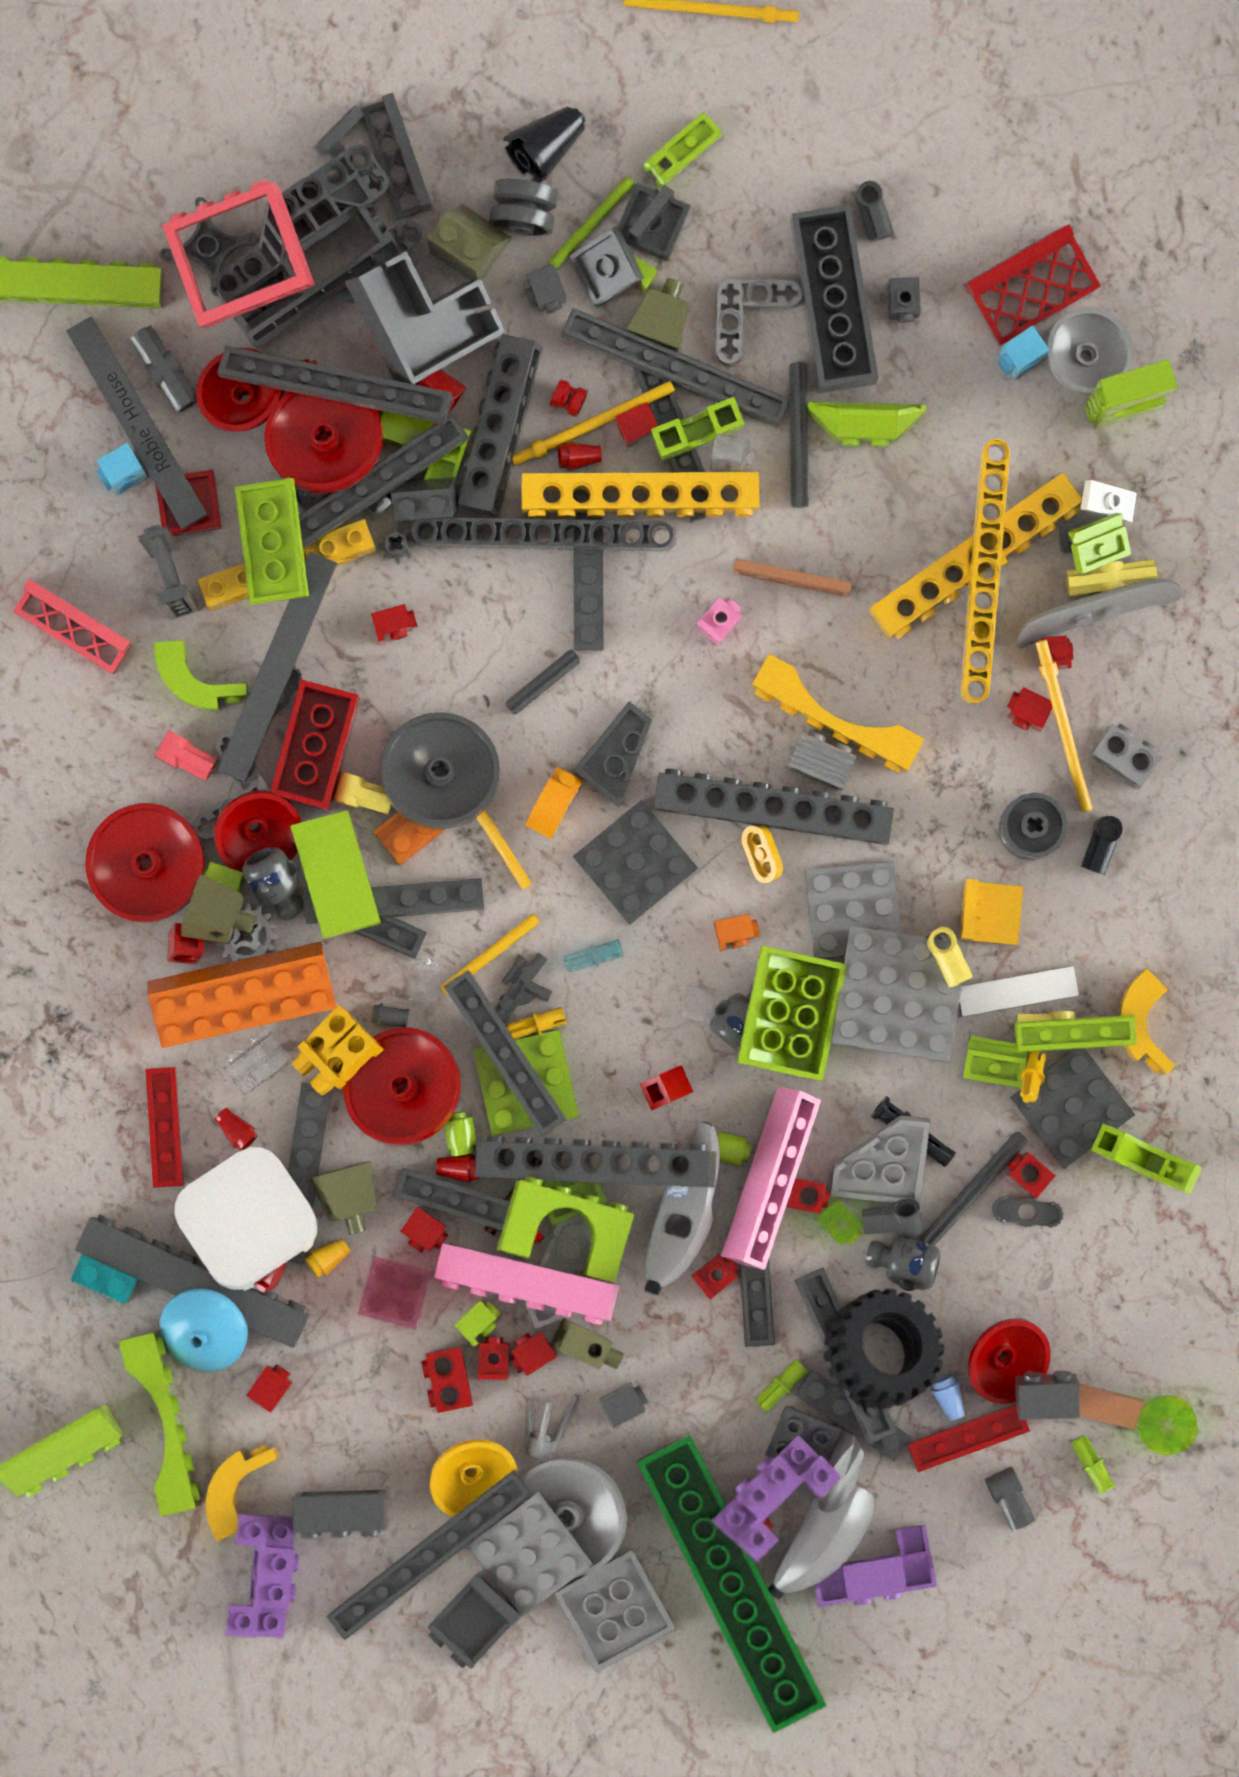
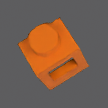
(736, 931)

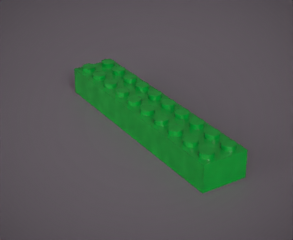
(731, 1585)

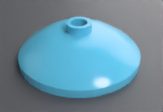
(210, 1318)

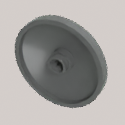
(440, 770)

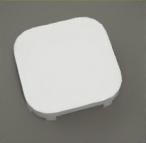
(245, 1218)

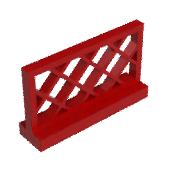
(1017, 263)

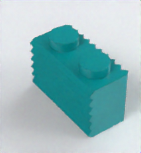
(104, 1279)

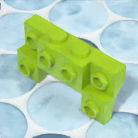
(402, 429)

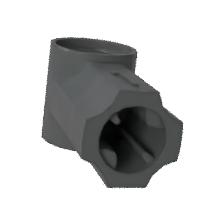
(874, 214)
(902, 1218)
(1007, 1493)

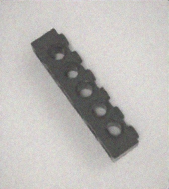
(505, 440)

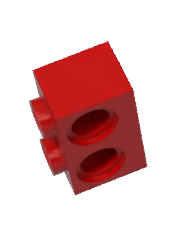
(455, 1378)

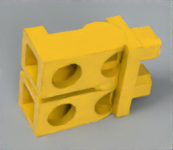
(336, 1049)

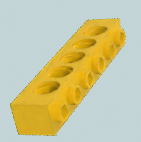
(338, 545)

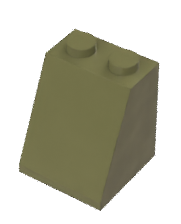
(467, 242)

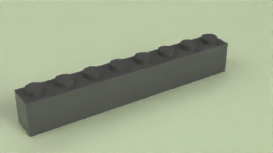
(180, 1273)

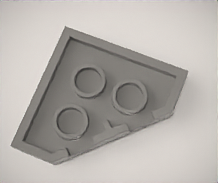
(886, 1164)
(566, 1254)

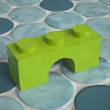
(690, 433)

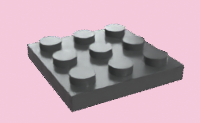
(635, 862)
(1073, 1106)

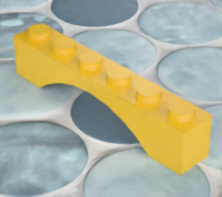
(891, 744)

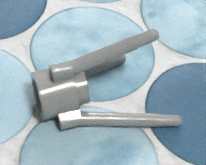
(540, 1443)

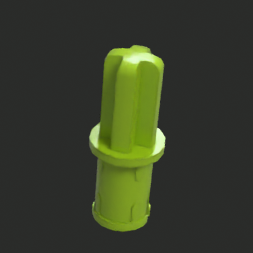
(781, 1385)
(1092, 1464)

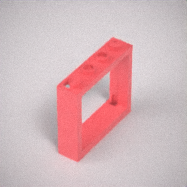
(302, 280)

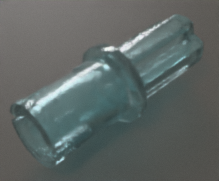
(593, 956)

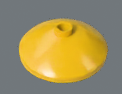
(454, 1486)

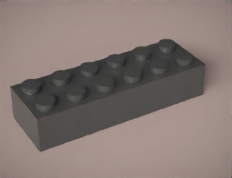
(834, 299)

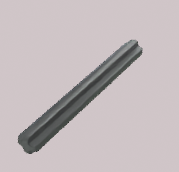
(798, 435)
(974, 1189)

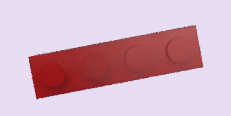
(164, 1127)
(967, 1438)

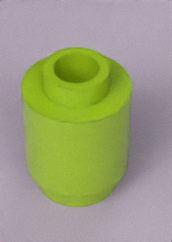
(460, 1134)
(733, 1148)

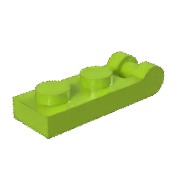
(683, 149)

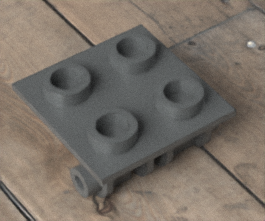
(815, 1432)

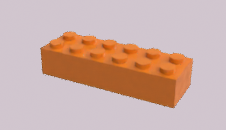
(241, 994)

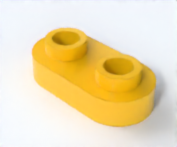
(762, 853)

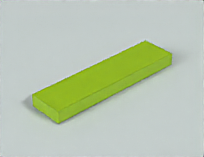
(1075, 1033)

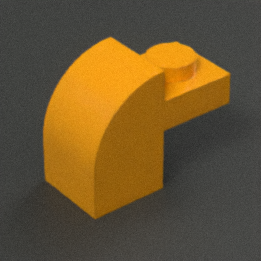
(554, 802)

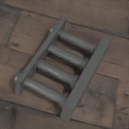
(174, 598)

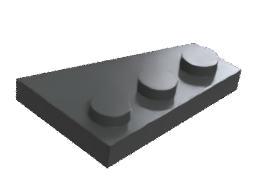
(615, 753)

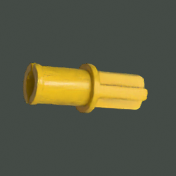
(537, 1023)
(1032, 1076)

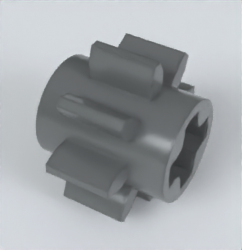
(396, 553)

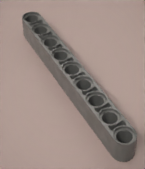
(557, 541)

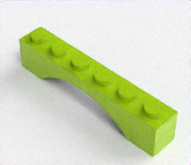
(145, 1362)

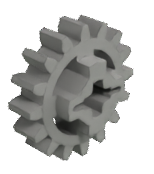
(259, 925)

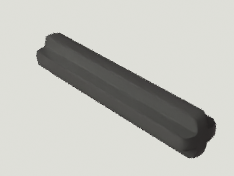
(542, 682)

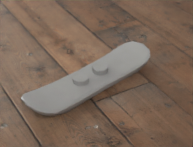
(1097, 607)

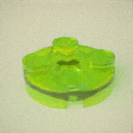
(1183, 1418)

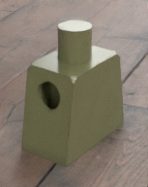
(662, 316)
(215, 912)
(347, 1194)
(576, 1340)

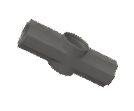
(164, 369)

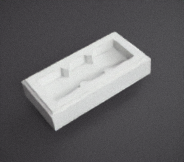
(1107, 499)

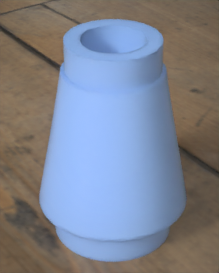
(948, 1394)

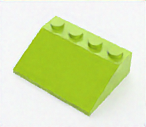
(791, 1013)
(61, 1450)

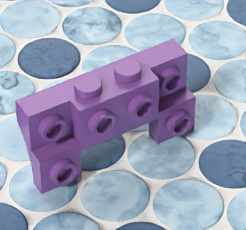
(775, 1482)
(882, 1575)
(270, 1576)

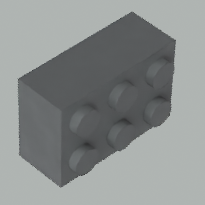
(340, 1513)

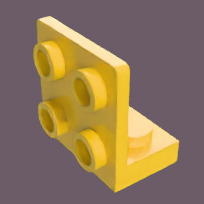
(991, 912)

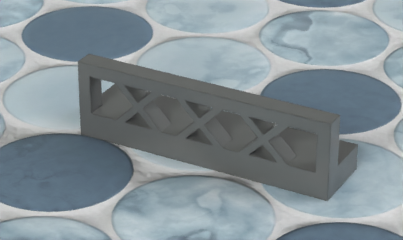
(405, 148)

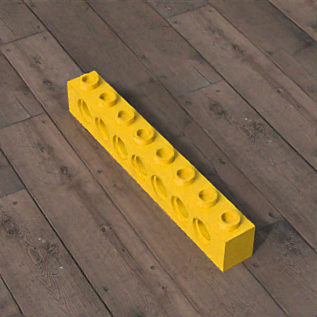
(683, 483)
(885, 611)

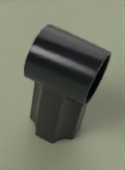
(1100, 847)

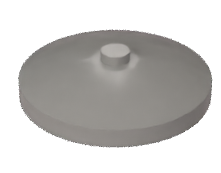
(585, 1504)

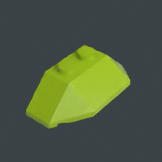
(865, 421)

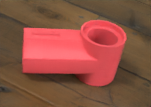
(180, 753)

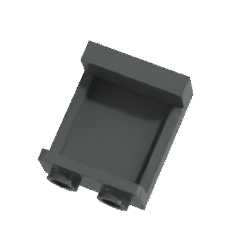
(473, 1621)

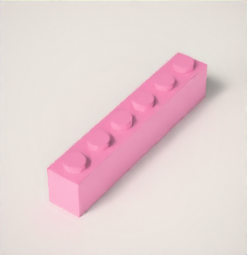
(771, 1178)
(526, 1282)

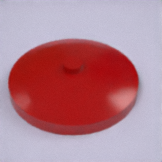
(322, 442)
(144, 862)
(405, 1089)

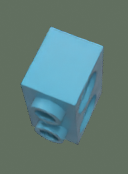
(1022, 353)
(120, 469)

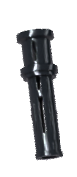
(936, 1149)

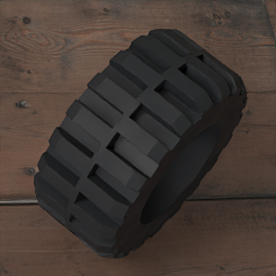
(913, 1329)

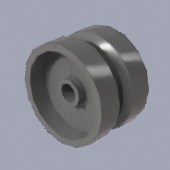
(523, 207)
(1045, 814)

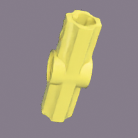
(1109, 577)

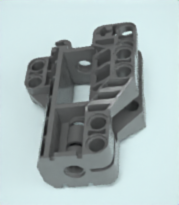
(347, 195)

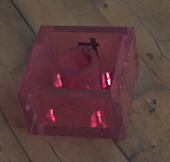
(395, 1292)

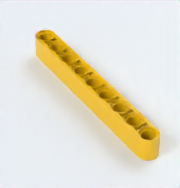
(992, 558)

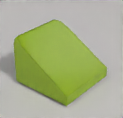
(649, 274)

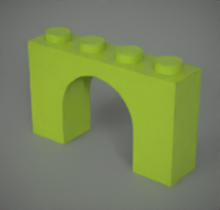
(1130, 393)
(607, 1225)

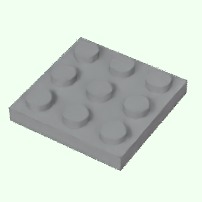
(850, 897)
(530, 1554)
(614, 1610)

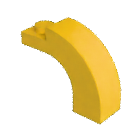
(1137, 1001)
(221, 1493)

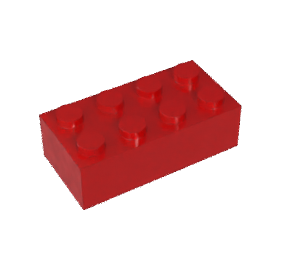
(315, 745)

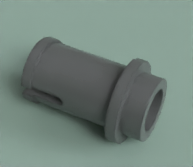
(389, 1015)

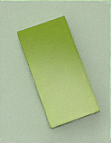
(271, 541)
(335, 874)

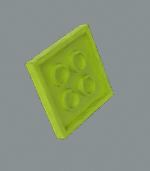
(549, 1062)

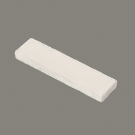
(1018, 991)

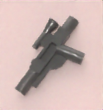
(523, 988)

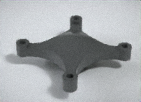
(210, 247)

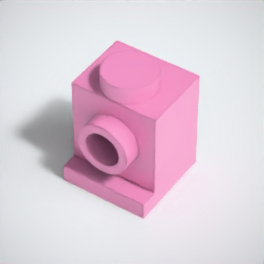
(718, 631)

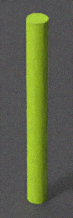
(592, 221)

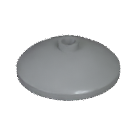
(1091, 333)

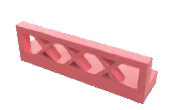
(72, 614)

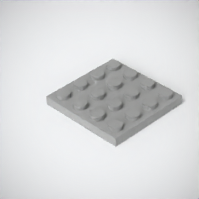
(896, 996)

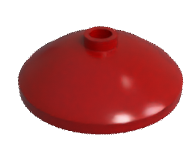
(222, 404)
(236, 840)
(1022, 1348)

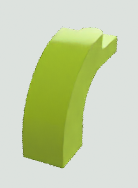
(174, 670)
(1146, 1159)

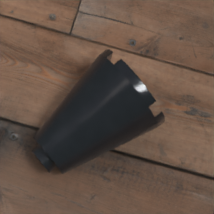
(544, 142)

